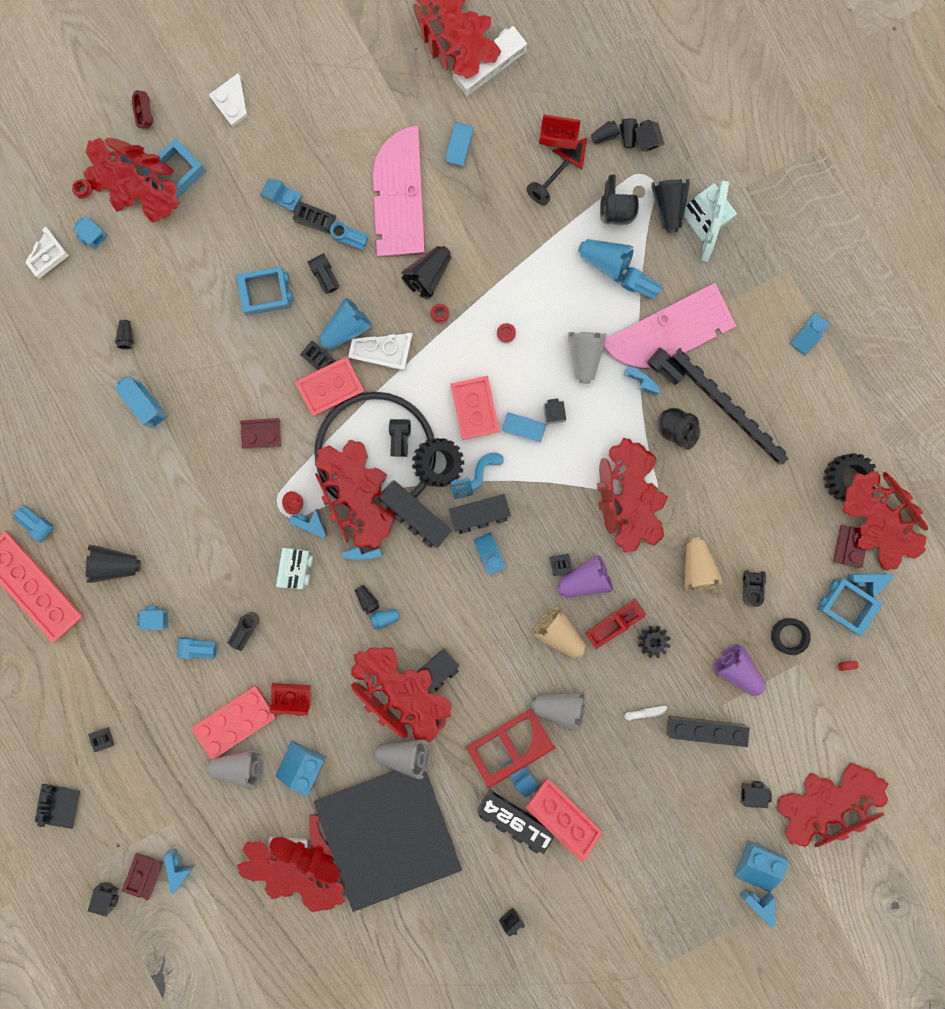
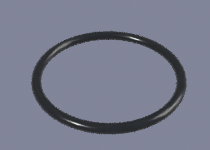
(369, 396)

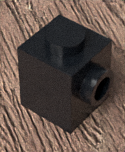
(649, 135)
(554, 411)
(755, 795)
(103, 899)

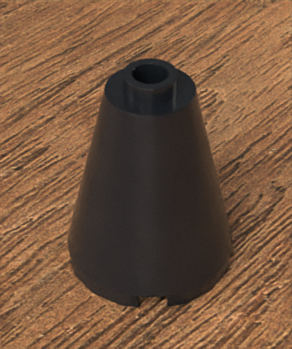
(671, 202)
(427, 271)
(109, 564)

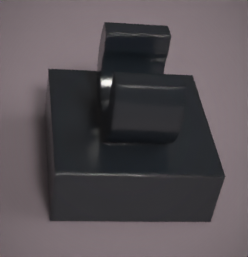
(561, 564)
(101, 739)
(511, 922)

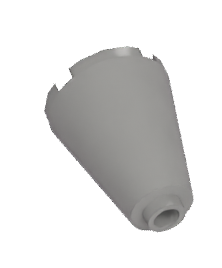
(586, 354)
(561, 709)
(405, 757)
(238, 769)

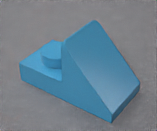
(281, 195)
(809, 334)
(315, 525)
(489, 553)
(874, 584)
(523, 780)
(175, 873)
(764, 908)

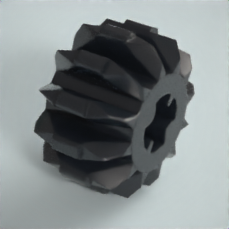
(652, 649)

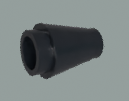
(605, 132)
(628, 132)
(124, 335)
(366, 599)

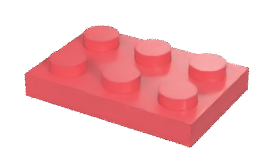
(329, 386)
(475, 407)

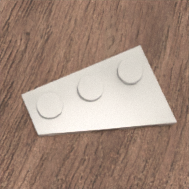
(384, 350)

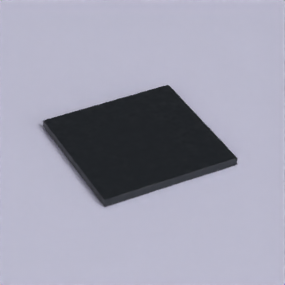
(387, 837)

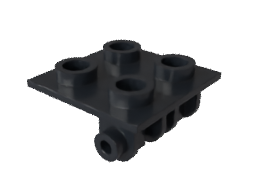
(56, 806)

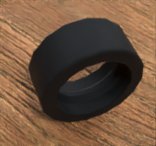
(802, 646)

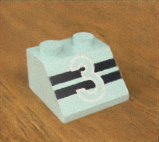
(699, 212)
(294, 568)

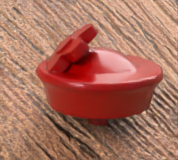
(292, 502)

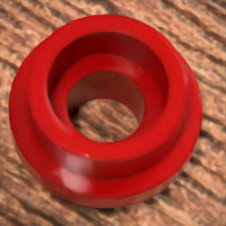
(81, 183)
(439, 307)

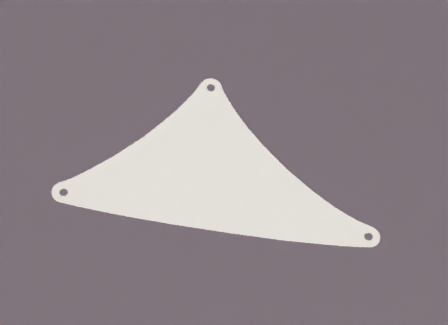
(543, 301)

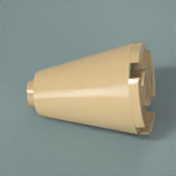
(700, 567)
(560, 634)

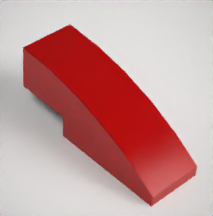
(615, 623)

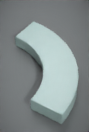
(717, 214)

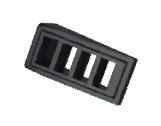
(316, 211)
(307, 351)

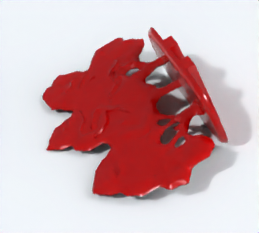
(462, 32)
(124, 180)
(356, 489)
(636, 499)
(883, 524)
(404, 693)
(828, 803)
(284, 873)

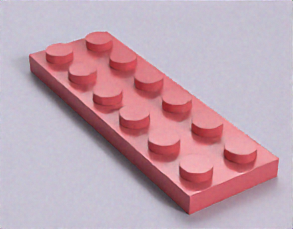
(35, 590)

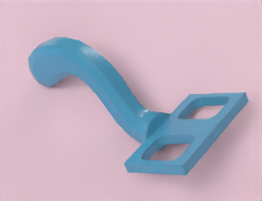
(488, 459)

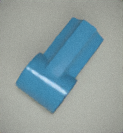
(350, 237)
(636, 282)
(37, 526)
(190, 648)

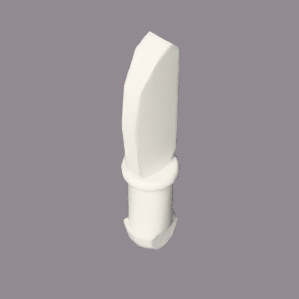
(649, 712)

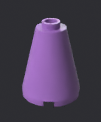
(586, 579)
(739, 670)

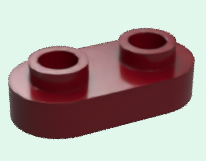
(141, 109)

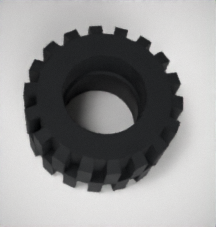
(453, 462)
(837, 468)

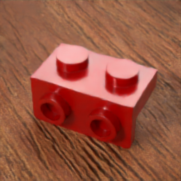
(559, 132)
(290, 699)

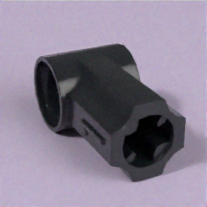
(322, 270)
(662, 363)
(399, 431)
(243, 631)

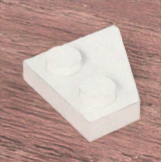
(231, 100)
(45, 254)

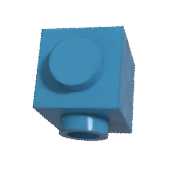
(89, 232)
(153, 618)

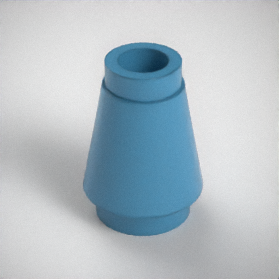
(383, 618)

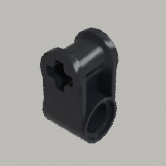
(754, 586)

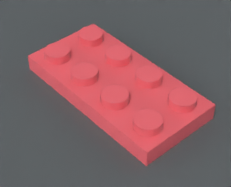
(233, 722)
(564, 820)

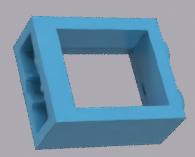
(190, 177)
(244, 291)
(140, 401)
(864, 618)

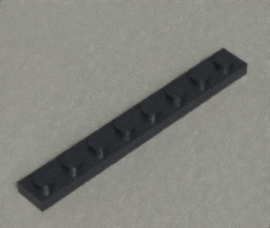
(736, 413)

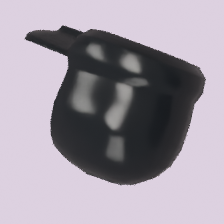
(617, 208)
(672, 424)

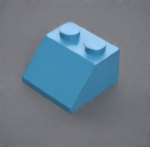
(300, 768)
(761, 866)

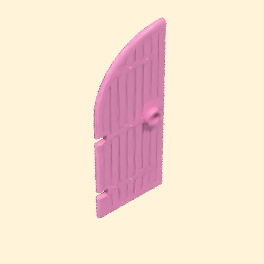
(399, 206)
(675, 327)

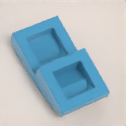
(459, 143)
(646, 384)
(524, 427)
(358, 554)

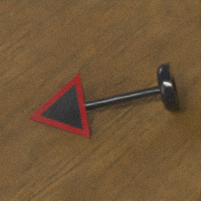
(576, 157)

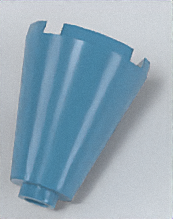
(607, 257)
(344, 325)

